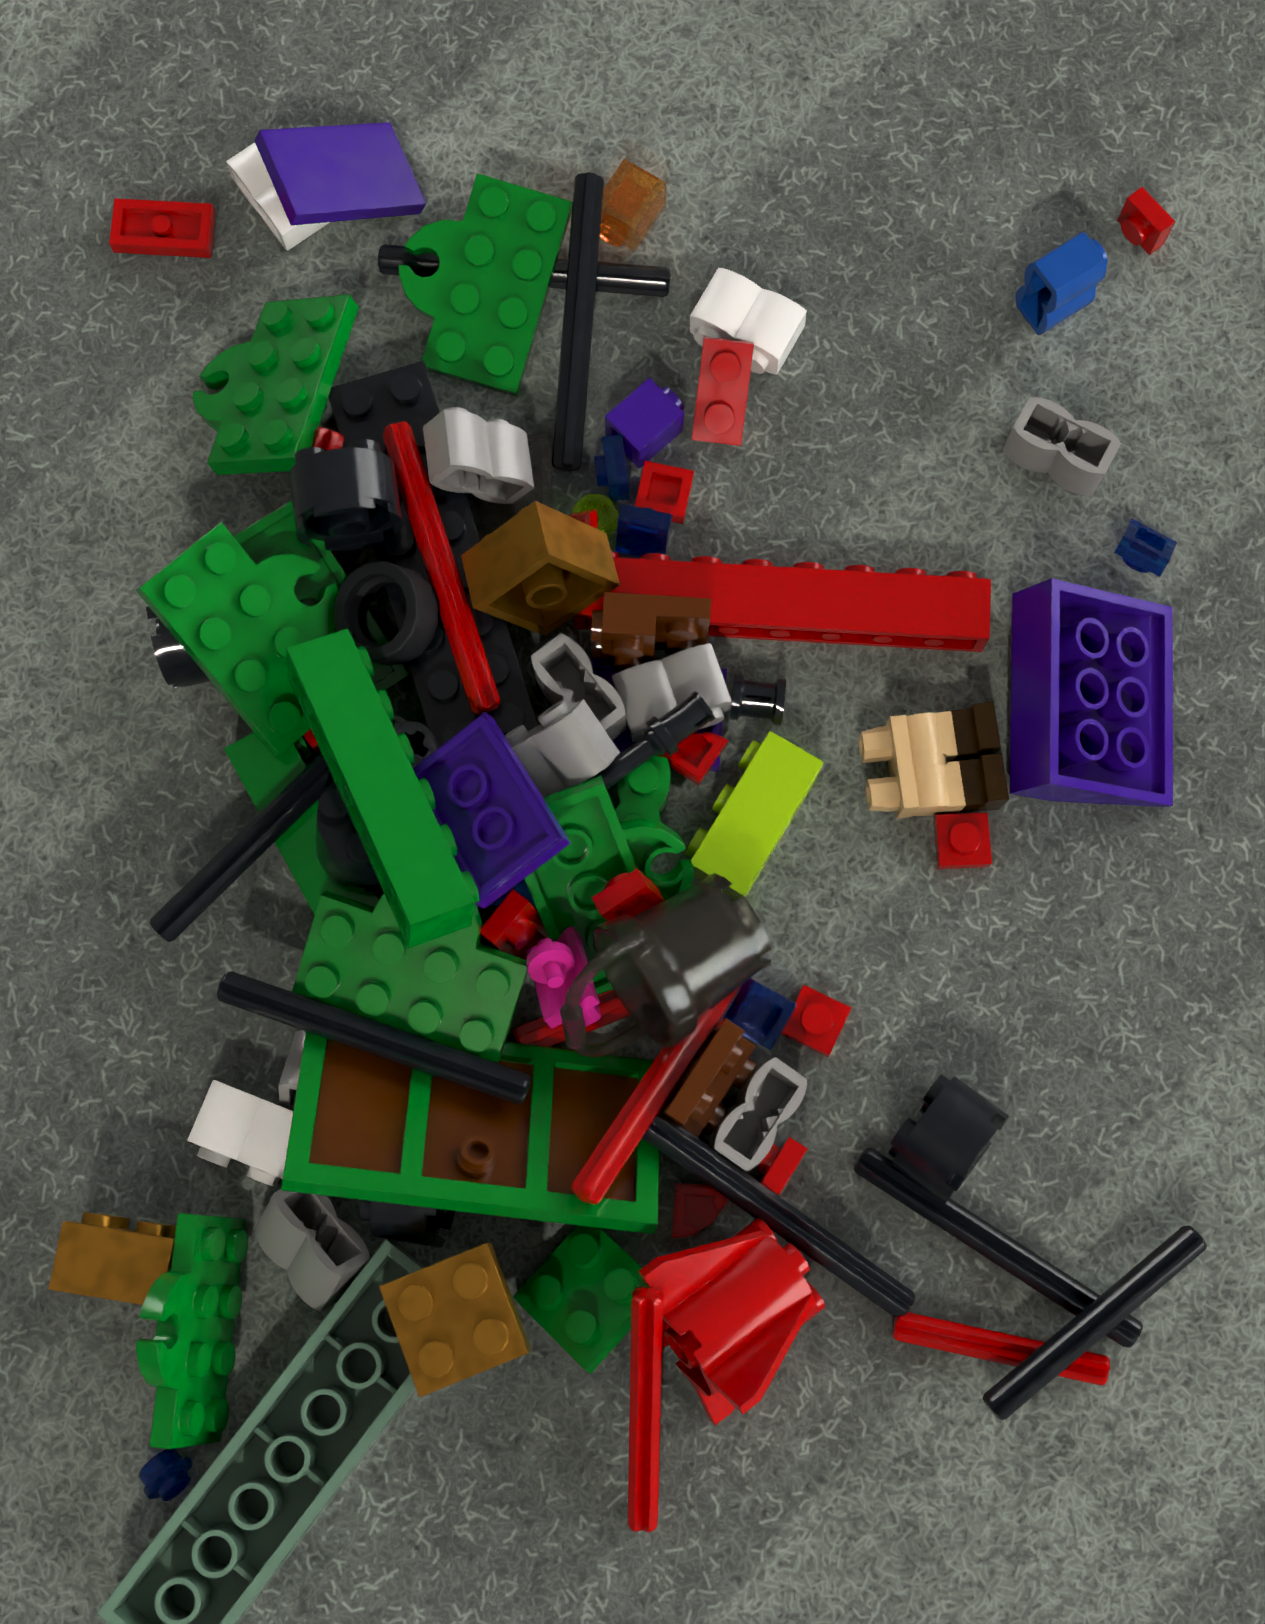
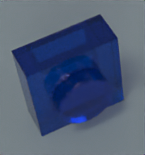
(612, 468)
(642, 531)
(1145, 548)
(760, 1012)

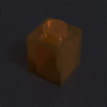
(631, 205)

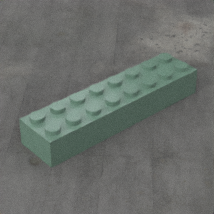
(278, 1465)

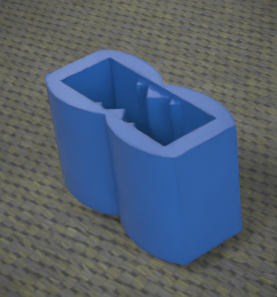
(1061, 282)

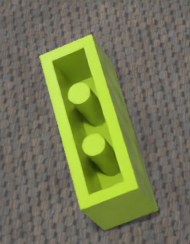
(754, 813)

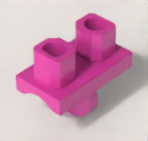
(554, 970)

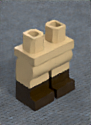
(937, 763)

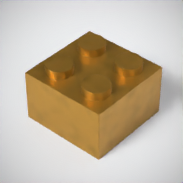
(539, 569)
(109, 1259)
(455, 1319)

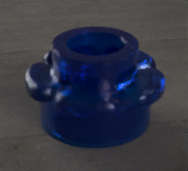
(166, 1475)

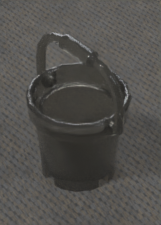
(670, 965)

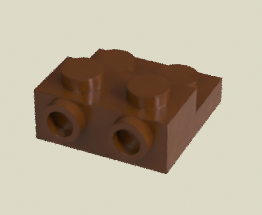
(639, 623)
(715, 1068)

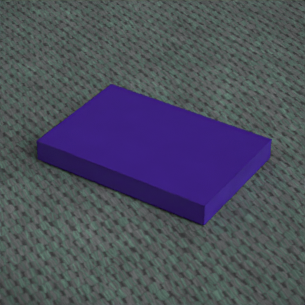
(339, 172)
(491, 809)

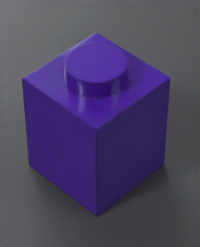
(646, 421)

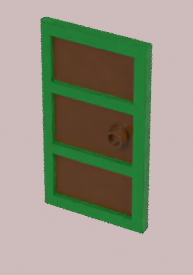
(426, 1142)

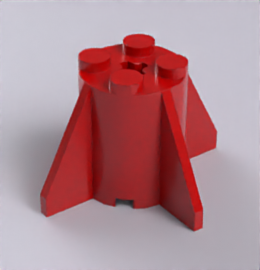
(733, 1313)

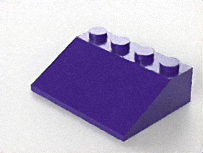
(1091, 696)

